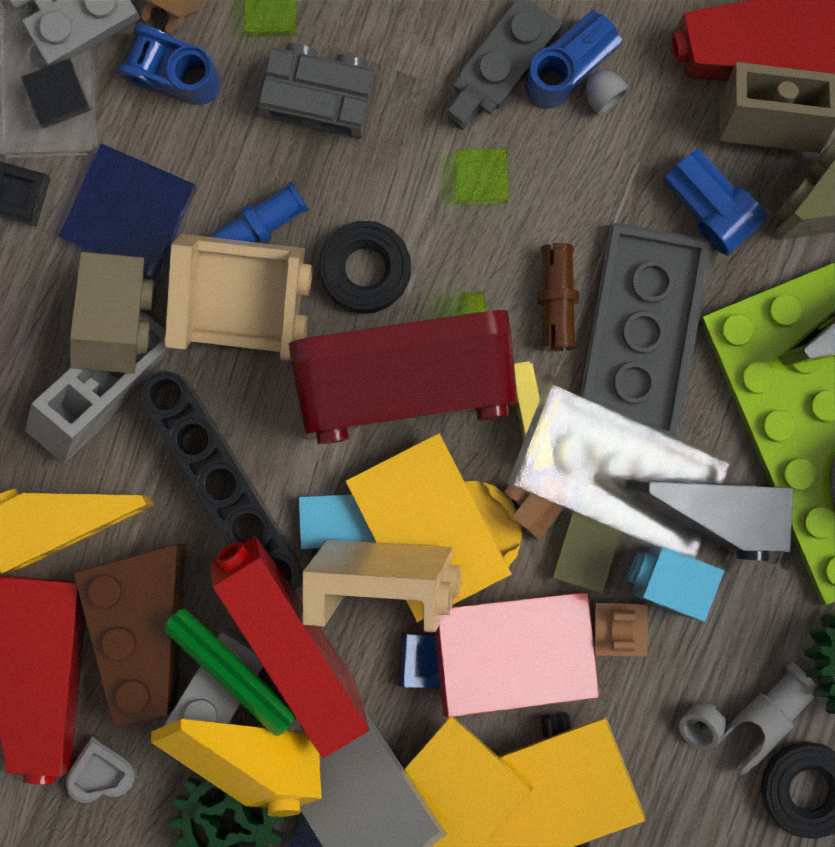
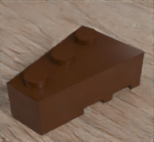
(126, 619)

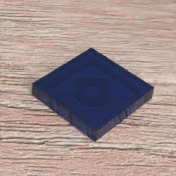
(128, 209)

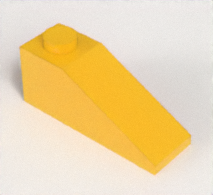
(49, 522)
(247, 762)

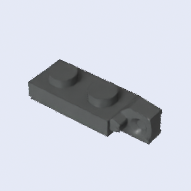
(502, 61)

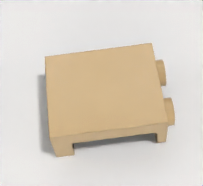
(236, 294)
(380, 572)

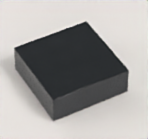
(56, 93)
(22, 193)

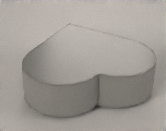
(100, 771)

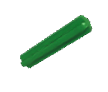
(230, 672)

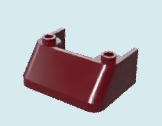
(404, 373)

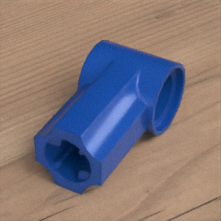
(572, 58)
(722, 211)

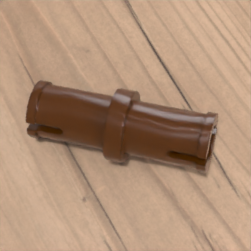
(558, 297)

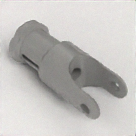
(776, 710)

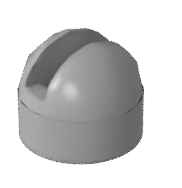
(605, 90)
(710, 734)

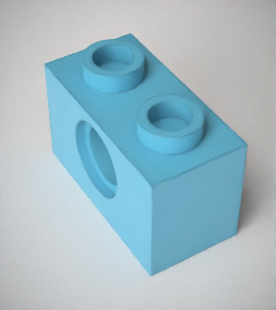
(674, 581)

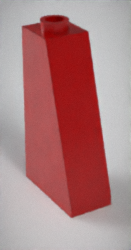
(756, 32)
(293, 654)
(39, 675)

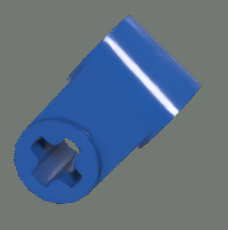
(161, 63)

